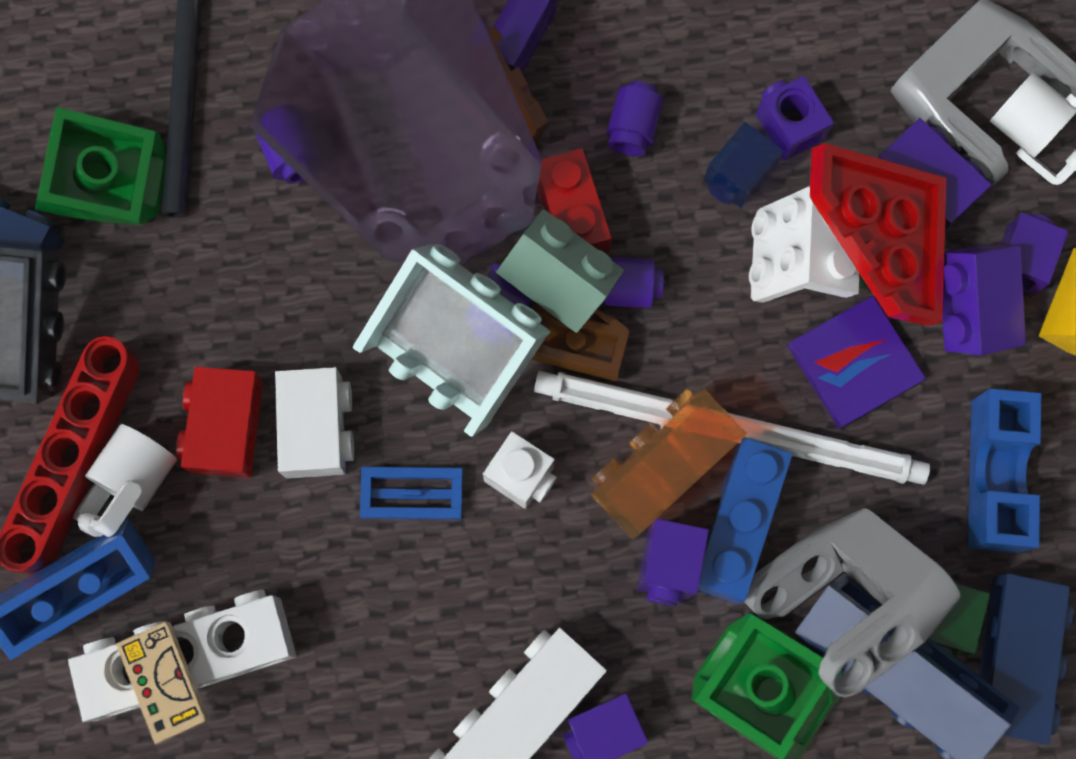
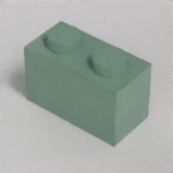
(560, 271)

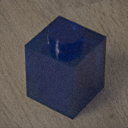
(741, 166)

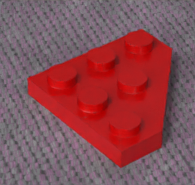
(887, 225)

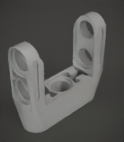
(960, 54)
(894, 571)

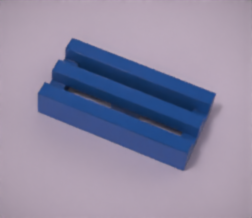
(410, 473)

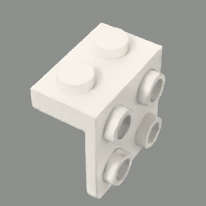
(797, 252)

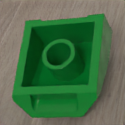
(101, 170)
(765, 687)

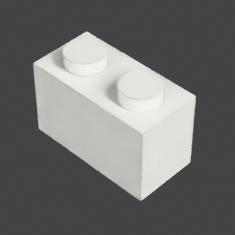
(312, 423)

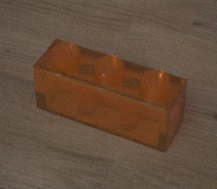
(665, 461)

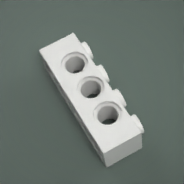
(99, 672)

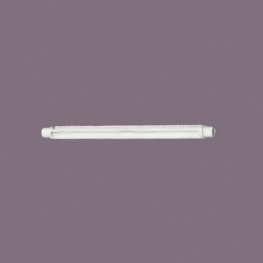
(798, 442)

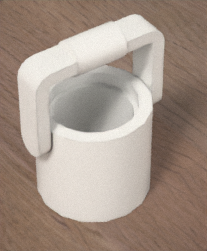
(1033, 120)
(128, 469)

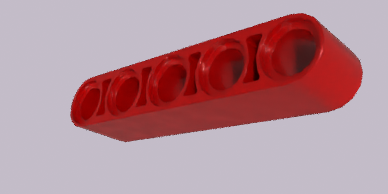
(47, 471)

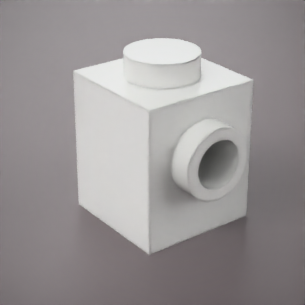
(520, 471)

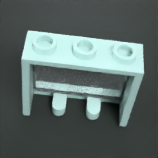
(453, 333)

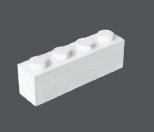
(528, 703)

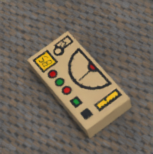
(162, 682)

